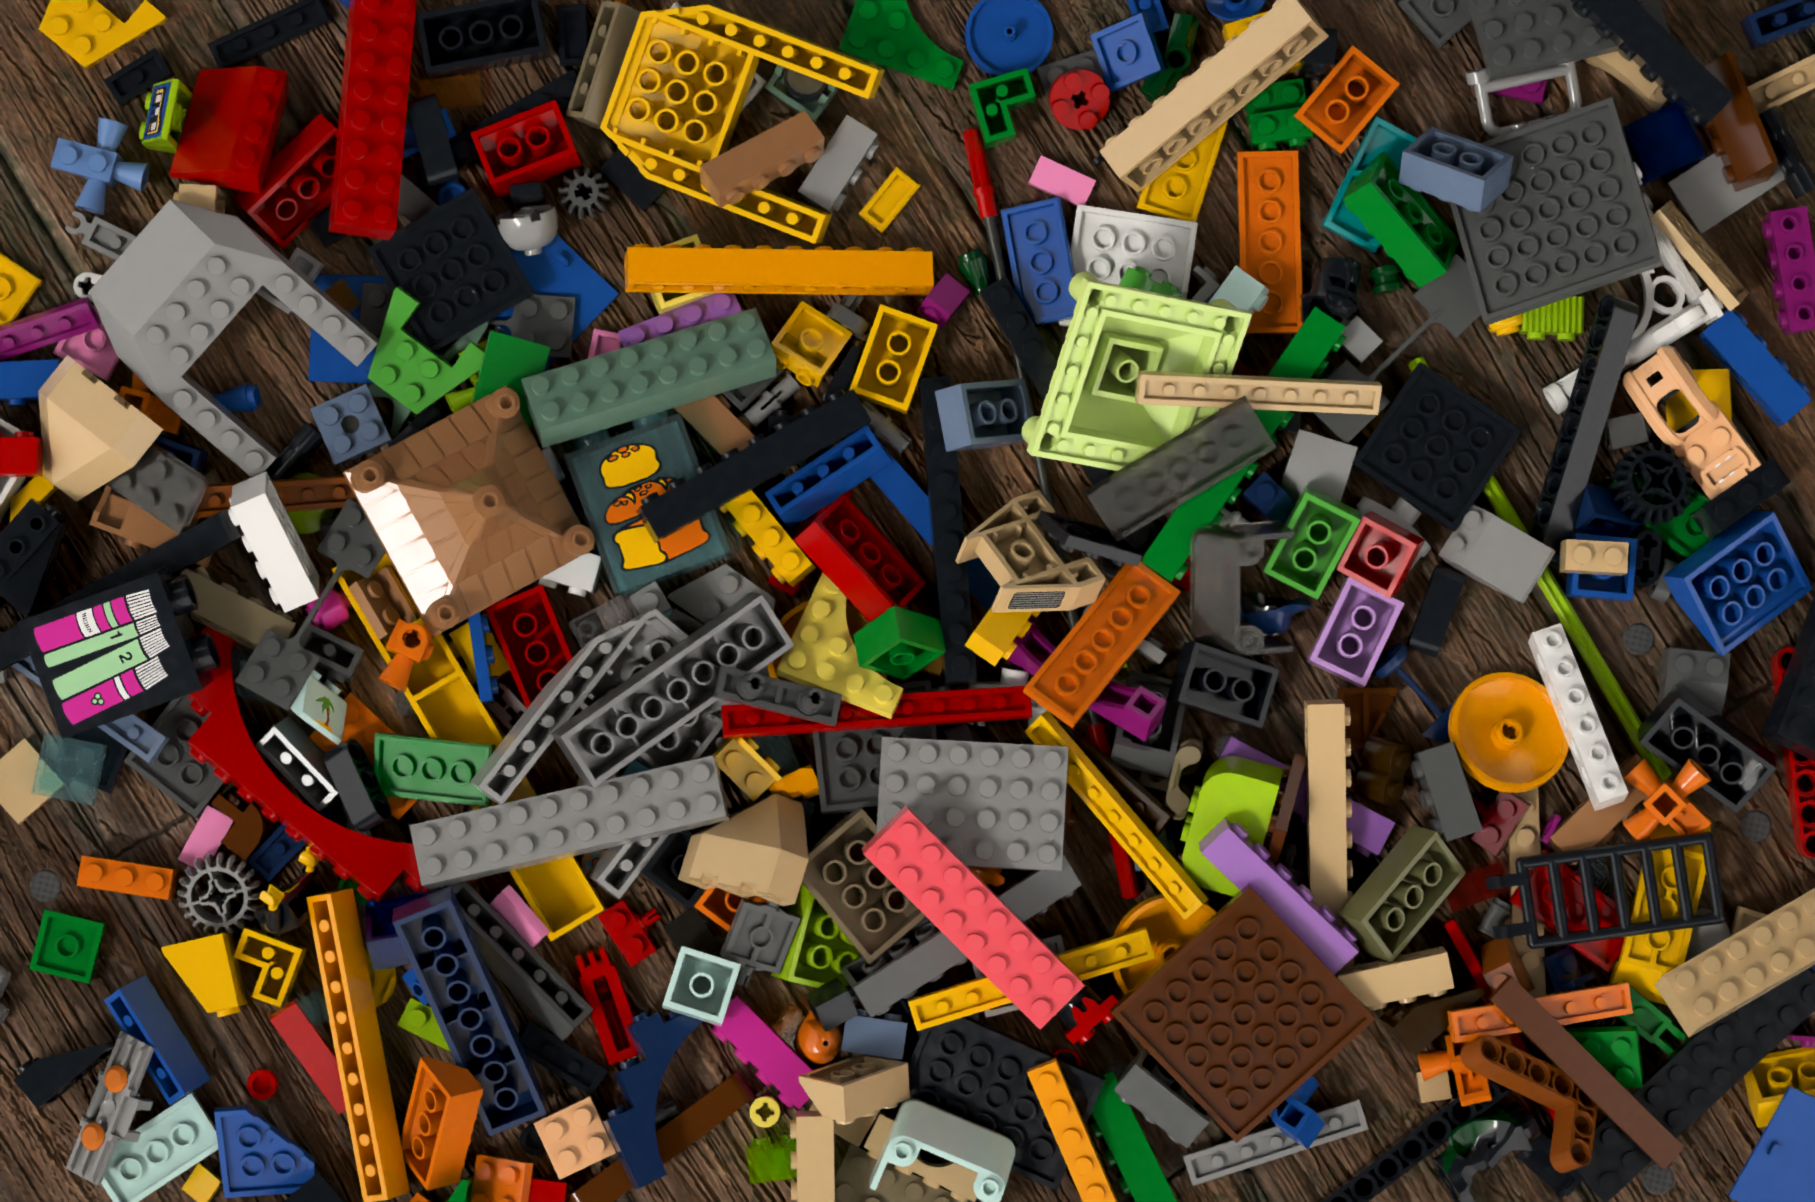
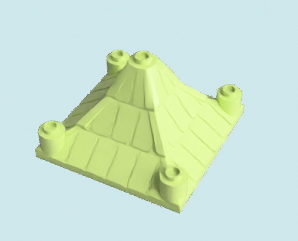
(1112, 335)

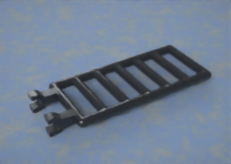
(1625, 927)

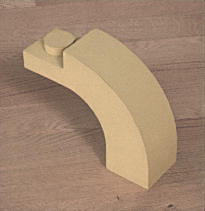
(1628, 73)

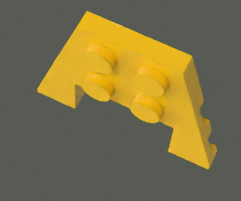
(91, 31)

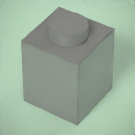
(1360, 340)

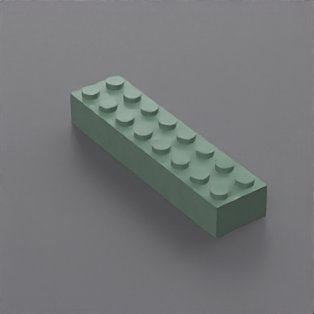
(649, 377)

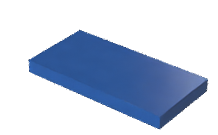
(1040, 259)

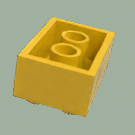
(893, 359)

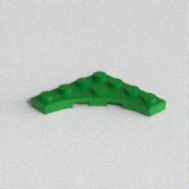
(890, 37)

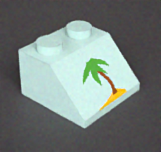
(321, 707)

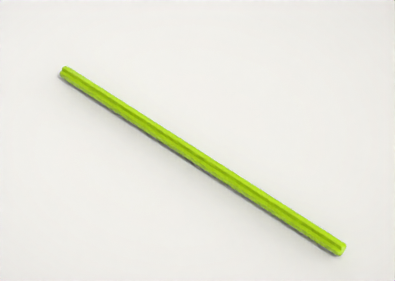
(1575, 629)

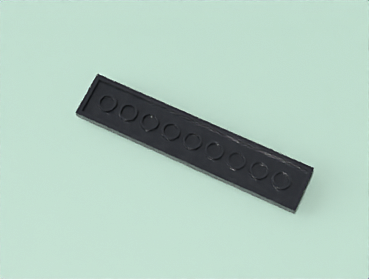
(1699, 1077)

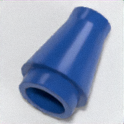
(241, 398)

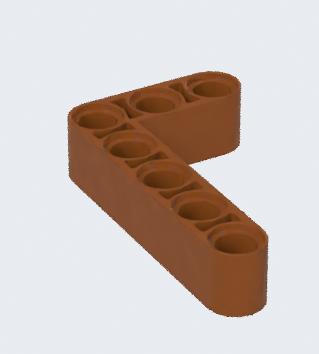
(1545, 1084)

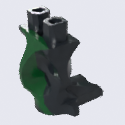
(1488, 1136)

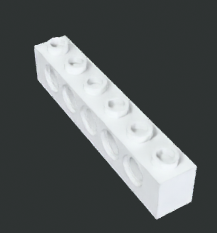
(1578, 717)

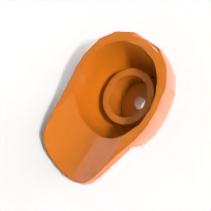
(811, 1038)

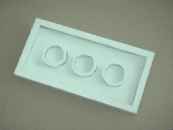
(164, 1150)

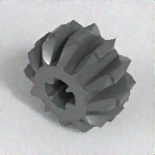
(590, 184)

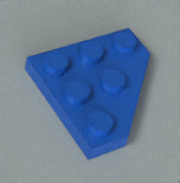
(258, 1156)

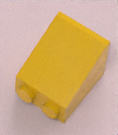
(210, 972)

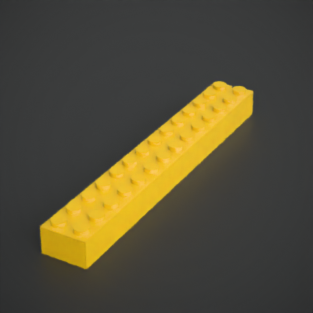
(453, 711)

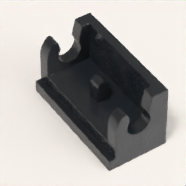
(1539, 1162)

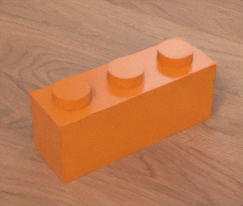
(127, 877)

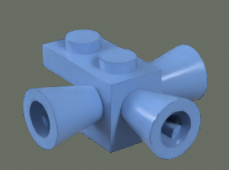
(99, 165)

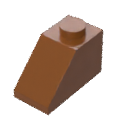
(1503, 960)

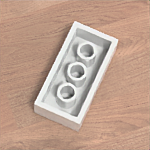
(274, 542)

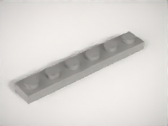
(1270, 1144)

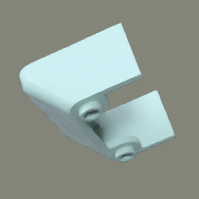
(952, 1138)

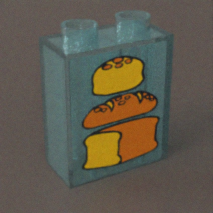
(613, 479)

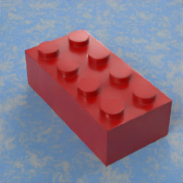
(859, 559)
(530, 640)

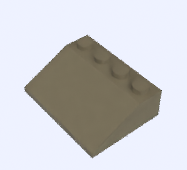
(855, 890)

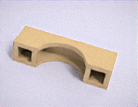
(947, 1174)

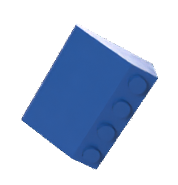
(1739, 580)

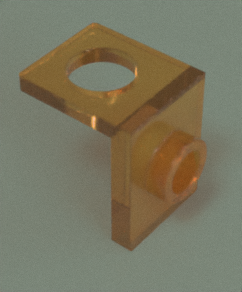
(788, 1024)

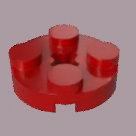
(1087, 114)

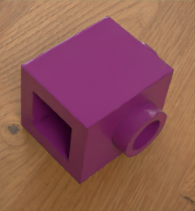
(944, 301)

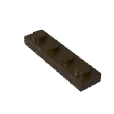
(1143, 803)

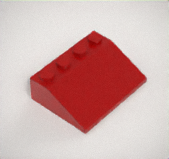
(231, 127)

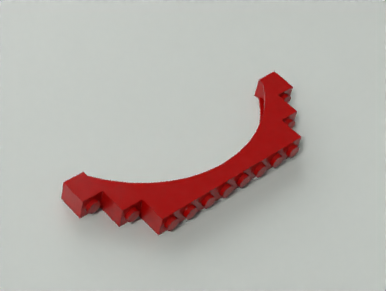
(227, 747)

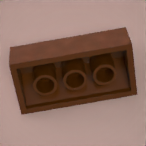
(1739, 130)

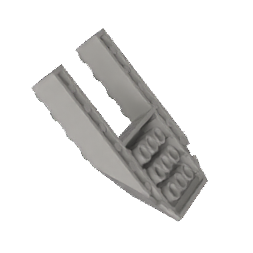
(178, 294)
(586, 678)

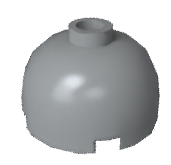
(528, 228)

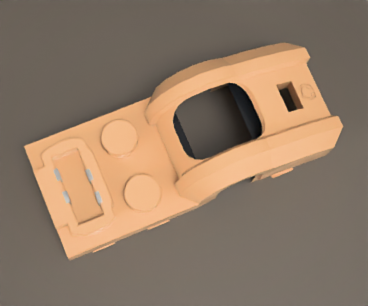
(1707, 442)

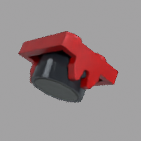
(1085, 1012)

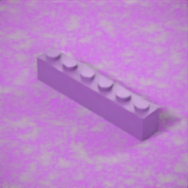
(1367, 827)
(1250, 864)

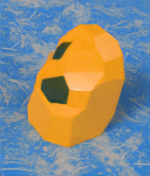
(797, 785)

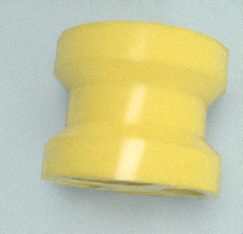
(770, 1111)

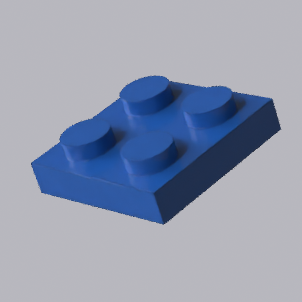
(1127, 52)

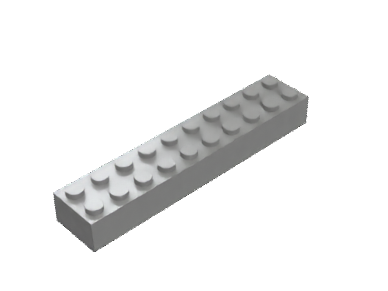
(569, 822)

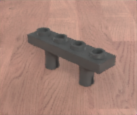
(777, 696)

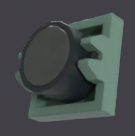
(801, 91)

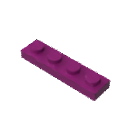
(47, 327)

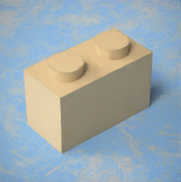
(1593, 557)

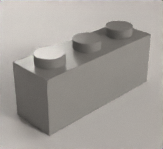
(839, 165)

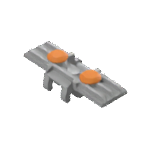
(112, 1108)

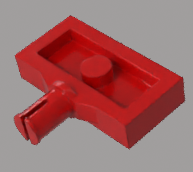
(630, 931)

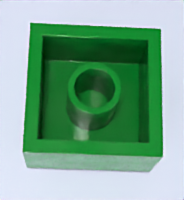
(899, 642)

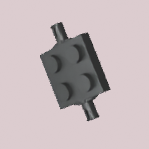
(759, 938)

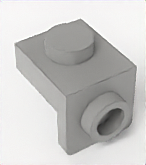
(1209, 280)

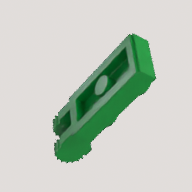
(1651, 1021)

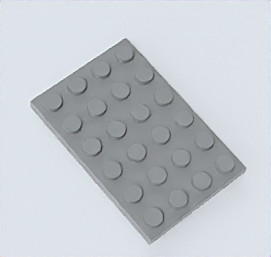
(980, 798)

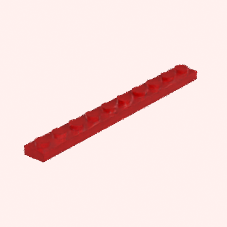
(912, 710)

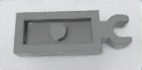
(102, 236)

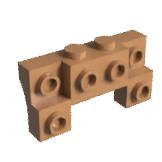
(126, 519)

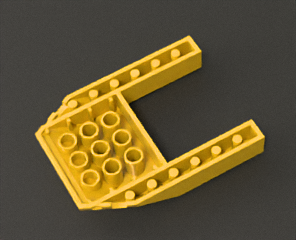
(686, 92)

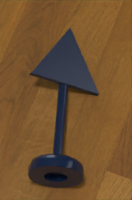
(1391, 662)

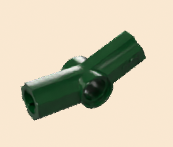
(1179, 42)

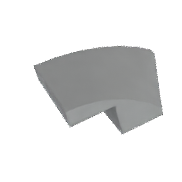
(1318, 463)

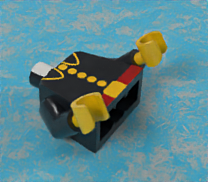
(287, 907)

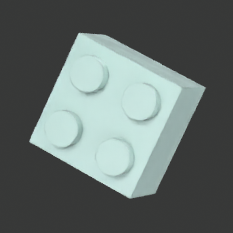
(701, 986)

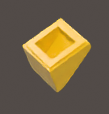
(202, 1184)

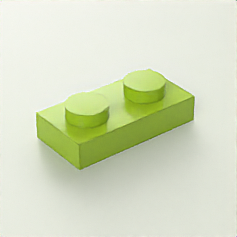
(422, 1022)

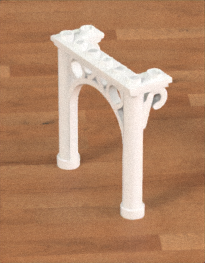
(1701, 309)

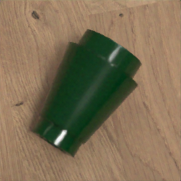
(975, 270)

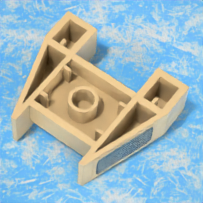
(1025, 563)

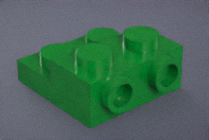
(1272, 116)

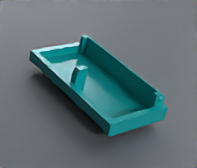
(1379, 137)

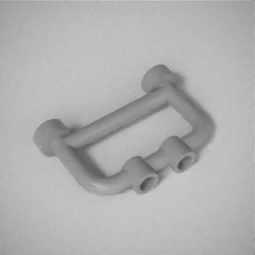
(1484, 85)

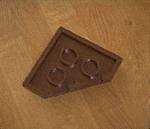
(1283, 807)

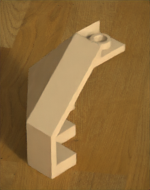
(88, 431)
(753, 853)

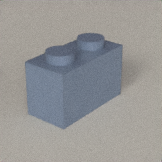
(875, 1035)

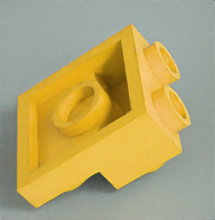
(809, 344)

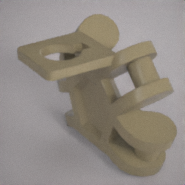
(1185, 764)

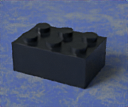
(1223, 685)

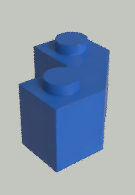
(1296, 1118)

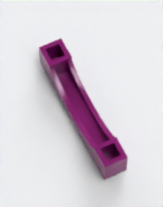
(1127, 707)

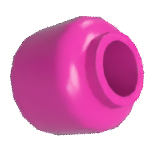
(332, 612)

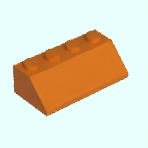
(440, 1122)

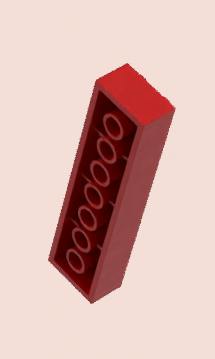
(372, 118)

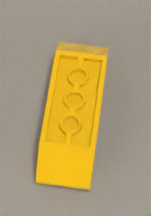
(1652, 955)

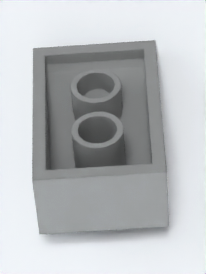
(1496, 554)

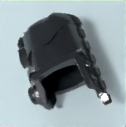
(1333, 288)

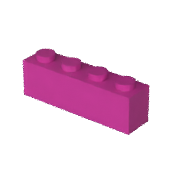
(765, 1050)

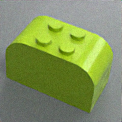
(1235, 790)

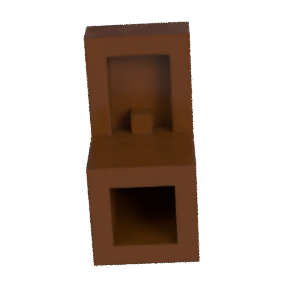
(249, 826)

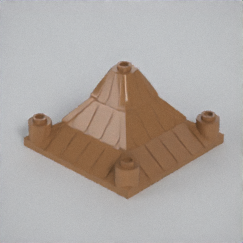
(469, 510)

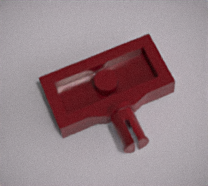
(1499, 820)

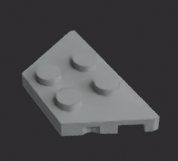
(715, 593)

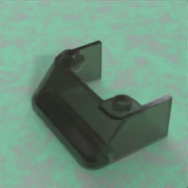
(1215, 586)

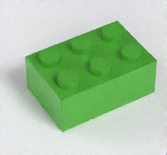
(1320, 537)

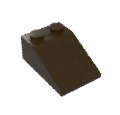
(1426, 1018)

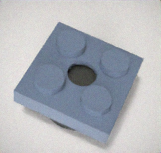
(351, 425)

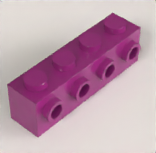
(1793, 266)

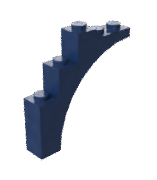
(634, 1128)

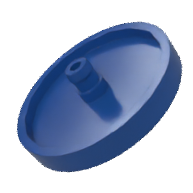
(1008, 35)

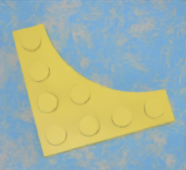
(828, 658)

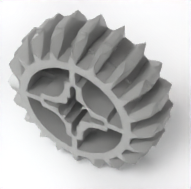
(216, 881)

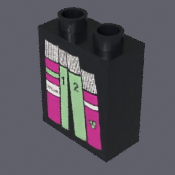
(119, 650)

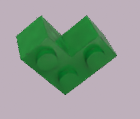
(993, 101)

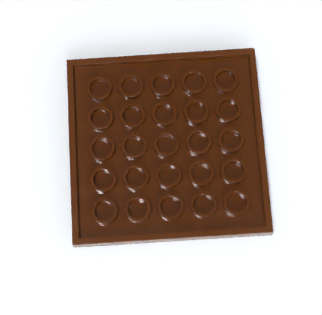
(1242, 1013)

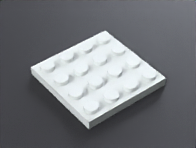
(1113, 240)

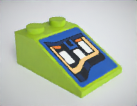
(166, 115)

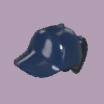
(1270, 614)

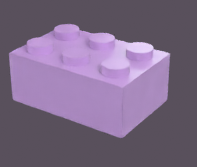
(1355, 632)

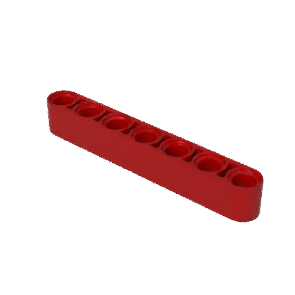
(1793, 770)

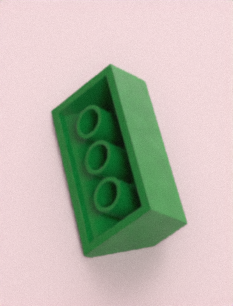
(1401, 221)

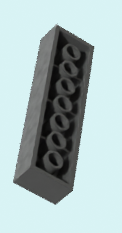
(927, 953)

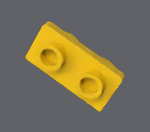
(746, 767)

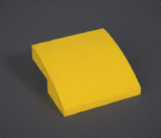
(1716, 387)

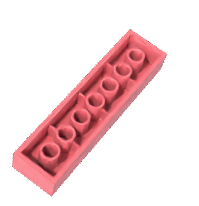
(972, 917)

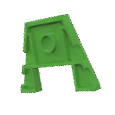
(410, 368)

